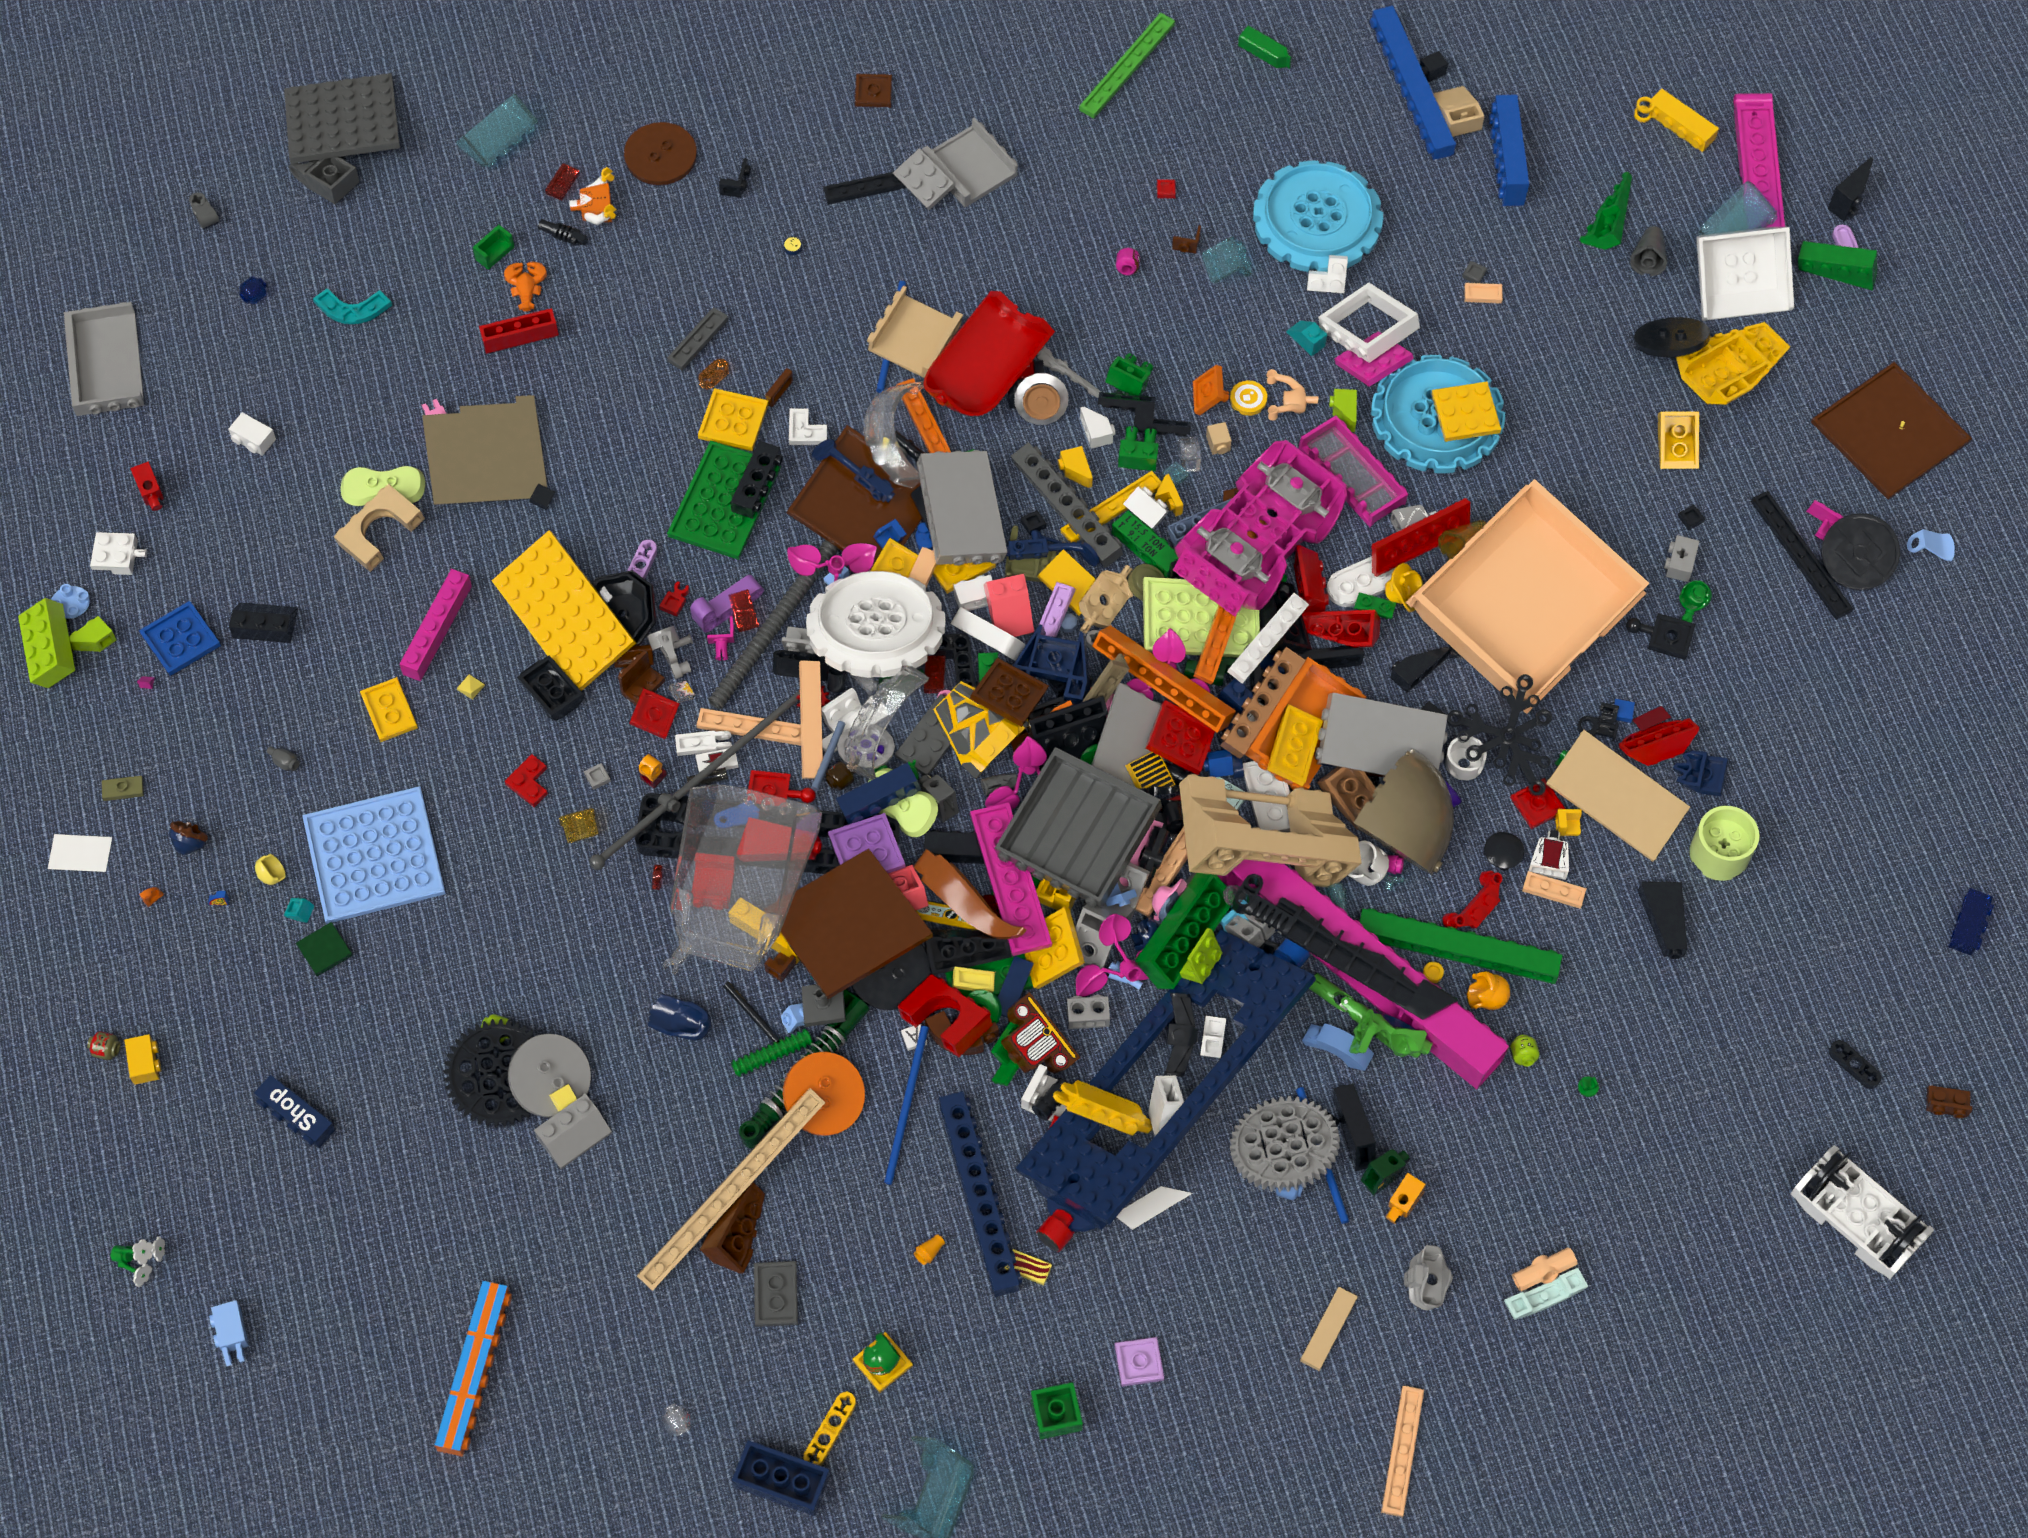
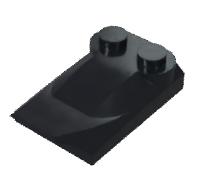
(551, 688)

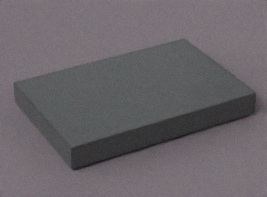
(775, 1294)

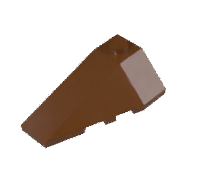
(732, 1236)

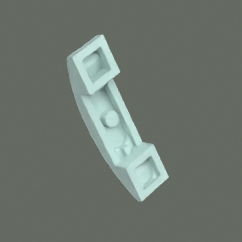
(1546, 1295)

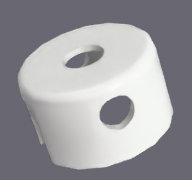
(1456, 752)
(1380, 863)

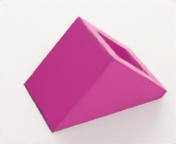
(146, 682)

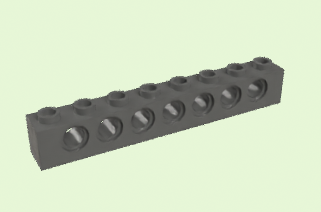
(1028, 455)

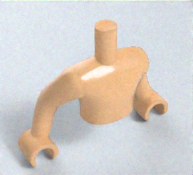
(1292, 400)

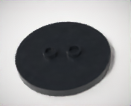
(1672, 337)
(1860, 551)
(894, 981)

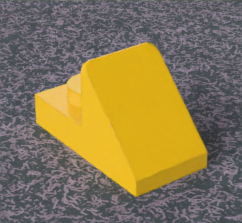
(1169, 494)

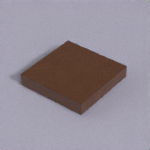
(873, 90)

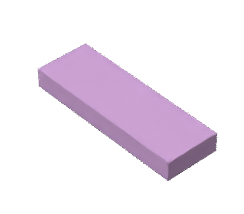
(1056, 608)

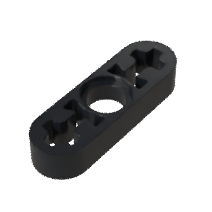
(1870, 1070)

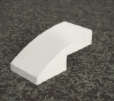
(1213, 1037)

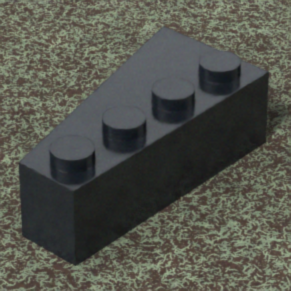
(963, 949)

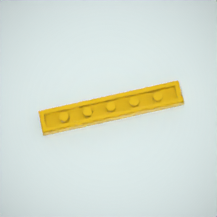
(1114, 505)

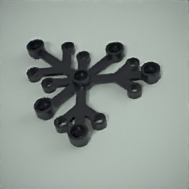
(1519, 757)

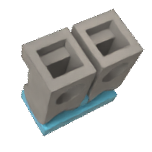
(1246, 927)

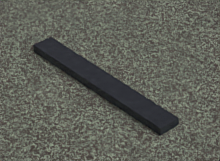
(1802, 555)

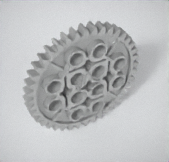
(1318, 1129)

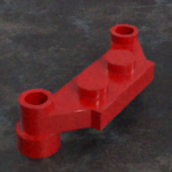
(1480, 905)

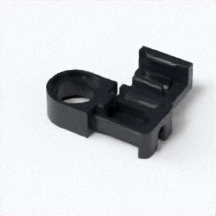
(1606, 720)

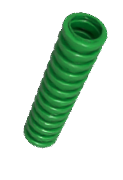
(772, 1052)

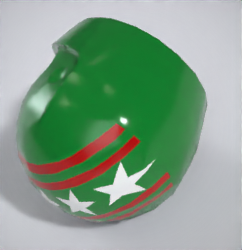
(881, 1357)

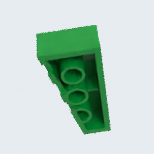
(1840, 263)

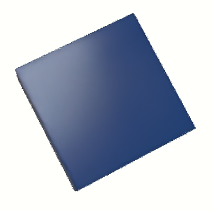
(1625, 710)

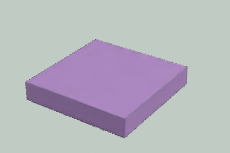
(1139, 1361)

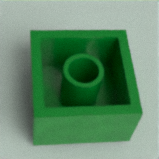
(1056, 1411)

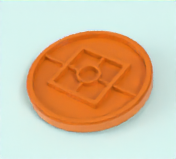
(835, 1083)

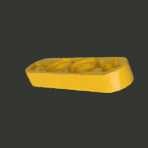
(826, 1428)

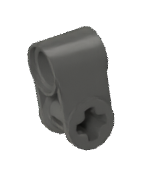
(203, 210)

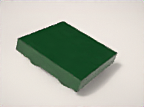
(324, 949)

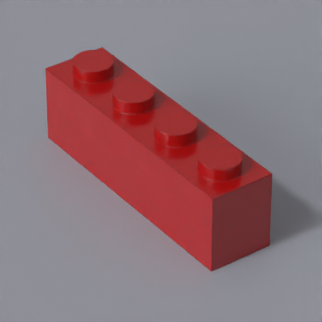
(518, 330)

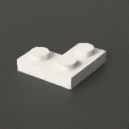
(1333, 279)
(801, 432)

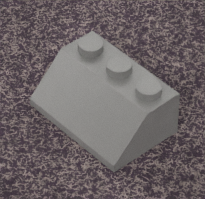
(572, 1131)

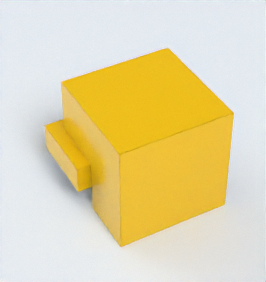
(1054, 897)

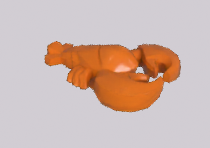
(525, 283)

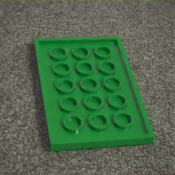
(706, 508)

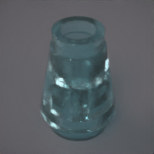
(1337, 894)

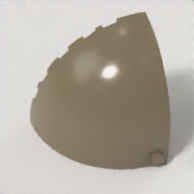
(1411, 813)

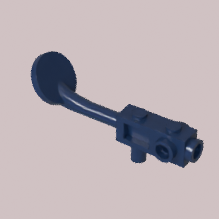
(879, 488)
(1038, 548)

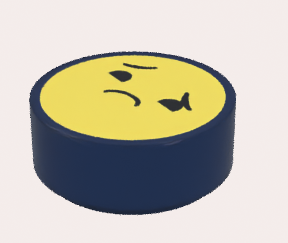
(792, 246)

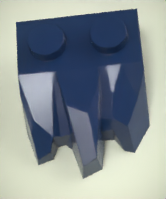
(1702, 772)

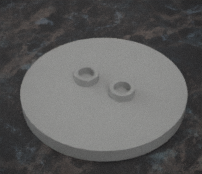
(542, 1068)

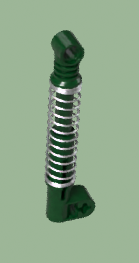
(830, 1040)

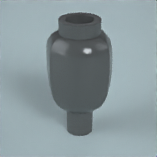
(284, 758)

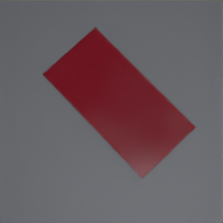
(1651, 718)

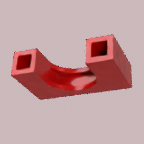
(937, 994)

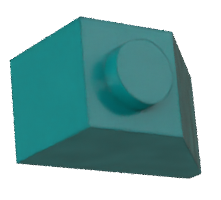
(1308, 336)

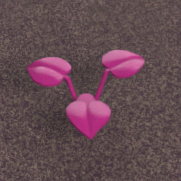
(806, 559)
(1167, 649)
(1028, 758)
(1091, 977)

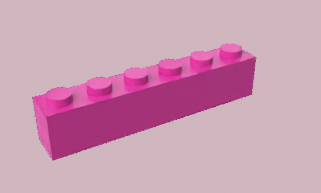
(435, 625)

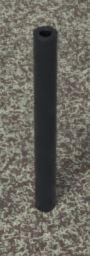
(751, 1012)

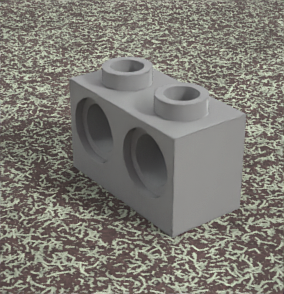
(1088, 1017)

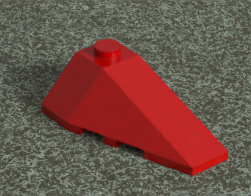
(1348, 628)

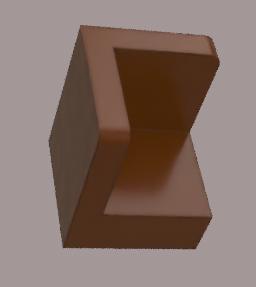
(780, 966)

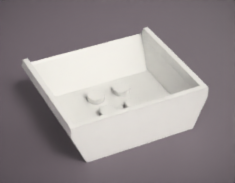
(1745, 272)

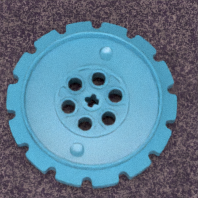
(1314, 234)
(1403, 426)

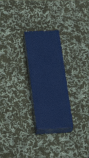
(1014, 983)

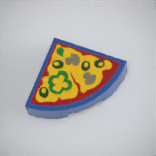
(220, 898)

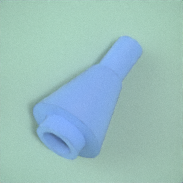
(1116, 967)

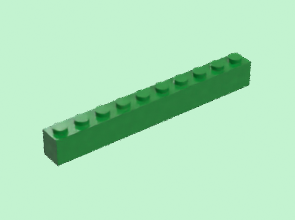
(1463, 946)

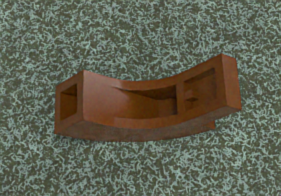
(939, 1023)

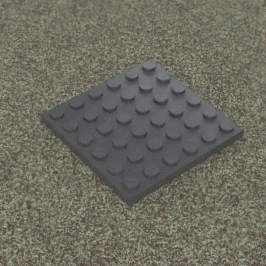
(341, 118)

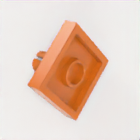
(1209, 390)

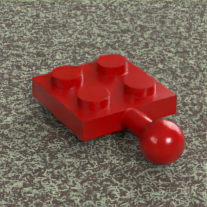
(778, 785)

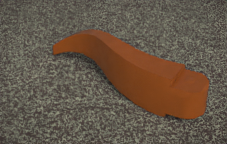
(962, 896)

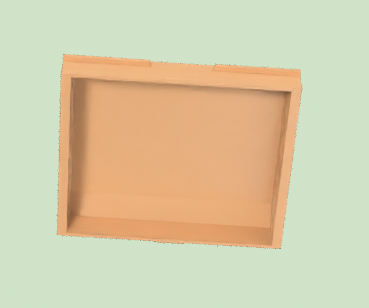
(1528, 593)

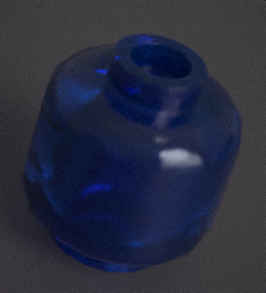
(252, 290)

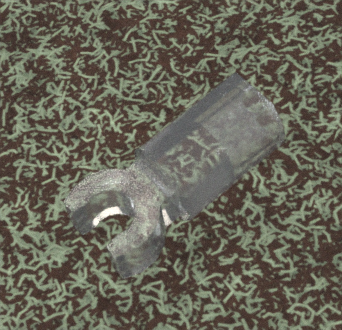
(677, 958)

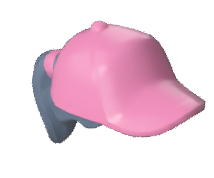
(1165, 899)

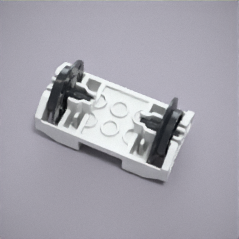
(1861, 1212)

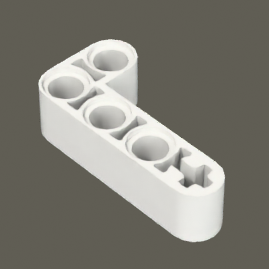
(988, 633)

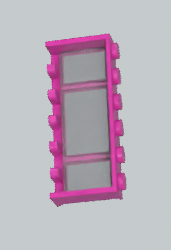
(1369, 486)

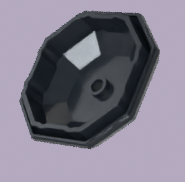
(631, 594)

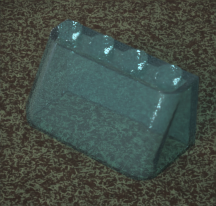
(498, 132)
(1742, 211)

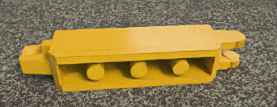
(1103, 1107)

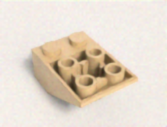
(1460, 110)

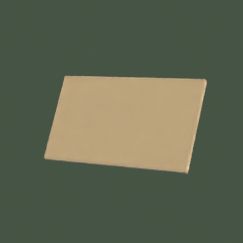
(1618, 795)

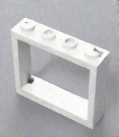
(1369, 351)

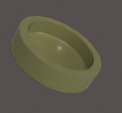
(1136, 578)

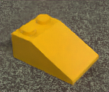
(1678, 440)

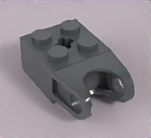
(327, 177)

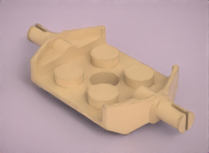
(1114, 589)

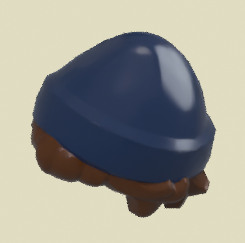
(186, 837)

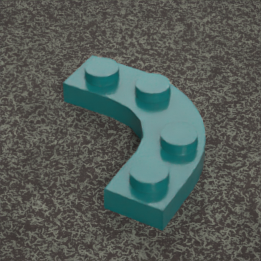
(352, 313)

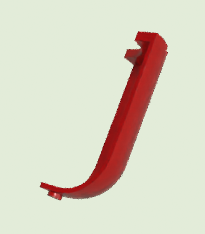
(986, 356)

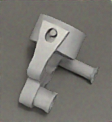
(667, 641)

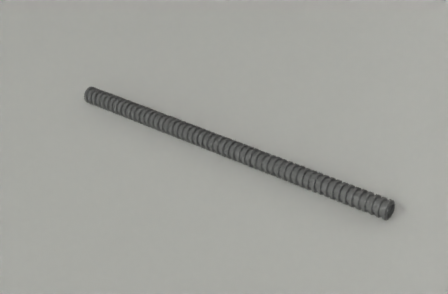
(769, 629)

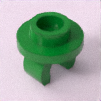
(1588, 1086)

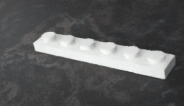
(1268, 638)

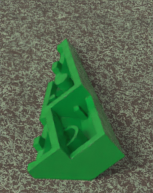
(1610, 218)

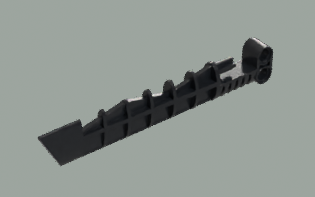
(1359, 963)

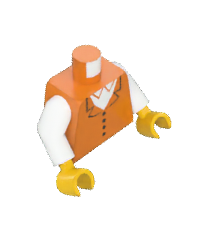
(596, 200)

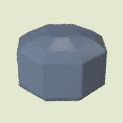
(1069, 623)

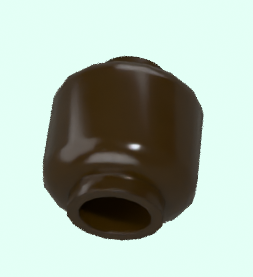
(839, 776)

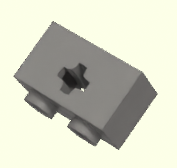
(1682, 558)

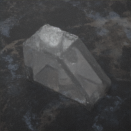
(1189, 453)

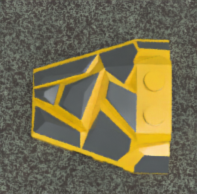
(974, 730)

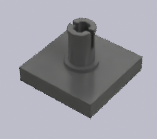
(819, 1009)

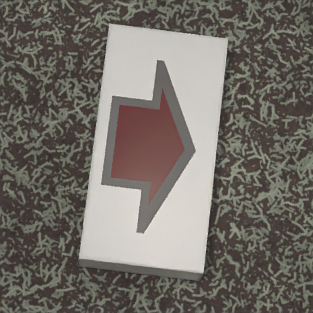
(705, 759)

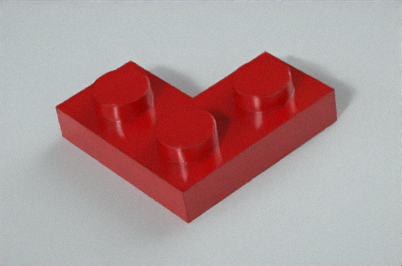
(523, 781)

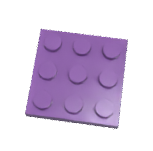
(872, 834)

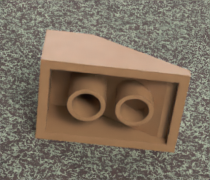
(1348, 791)

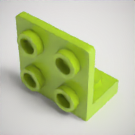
(1202, 958)

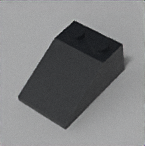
(1849, 192)

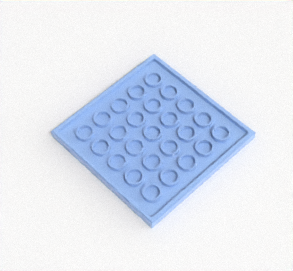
(373, 855)

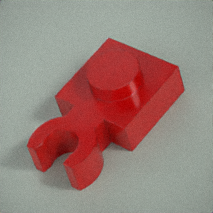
(674, 601)

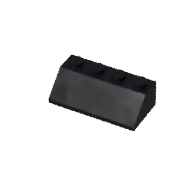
(1296, 637)

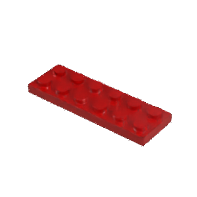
(1418, 537)

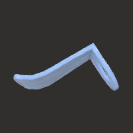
(1939, 544)

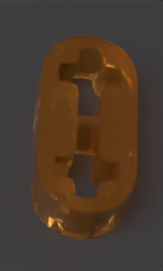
(714, 374)

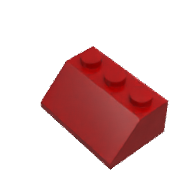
(1309, 579)

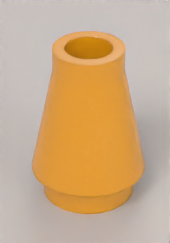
(928, 1250)

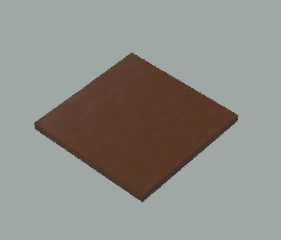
(1869, 434)
(843, 508)
(851, 924)

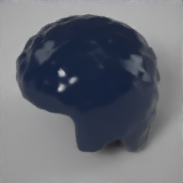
(1145, 931)

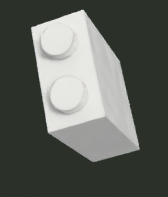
(1164, 1101)

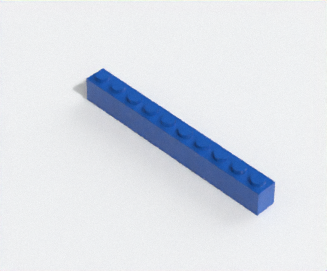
(1412, 83)

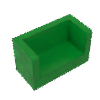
(493, 247)

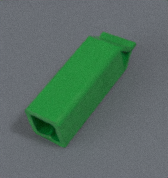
(1264, 48)

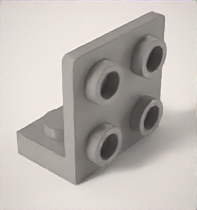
(797, 640)

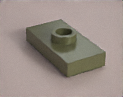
(122, 788)

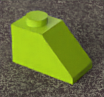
(1345, 406)

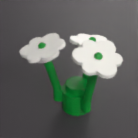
(141, 1252)

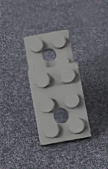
(1092, 918)

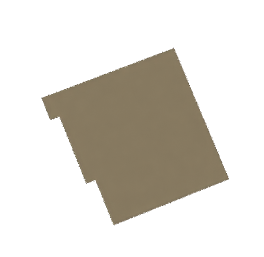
(485, 452)

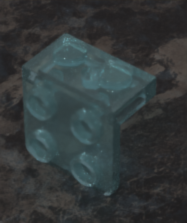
(1226, 259)

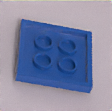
(179, 638)

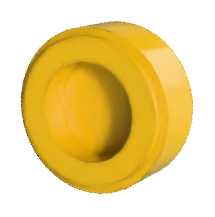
(1433, 972)

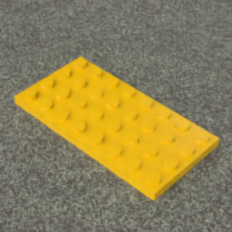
(563, 611)

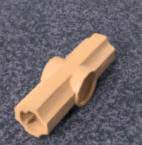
(1544, 1269)

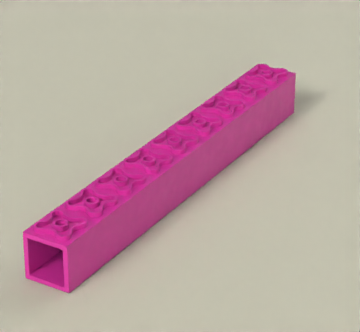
(1454, 1032)

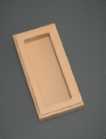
(1483, 293)

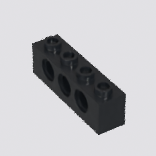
(763, 454)

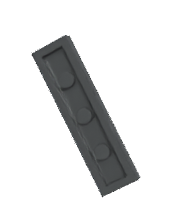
(697, 338)

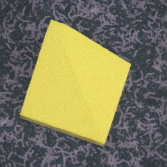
(470, 686)

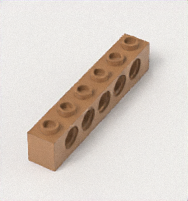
(1239, 745)

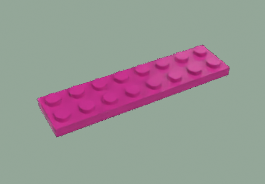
(1011, 887)

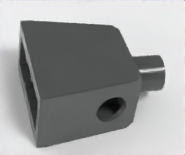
(943, 794)

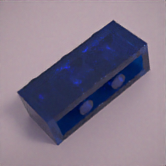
(1971, 922)

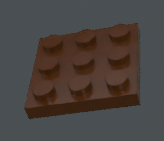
(1009, 692)

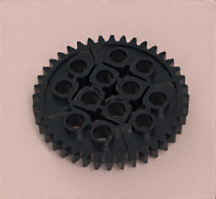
(468, 1051)

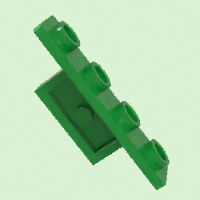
(1008, 1067)

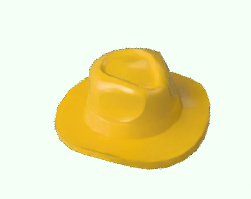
(1403, 585)

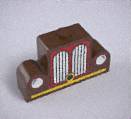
(1036, 1038)

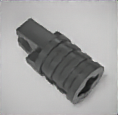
(989, 784)

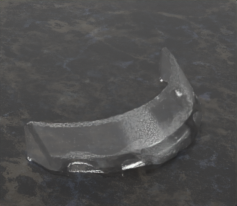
(881, 435)
(875, 717)

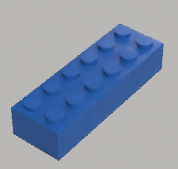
(1509, 150)

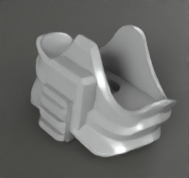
(1428, 1262)

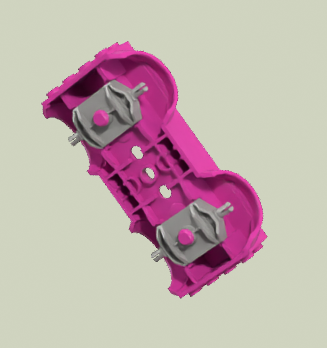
(1247, 571)

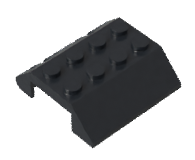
(1070, 728)

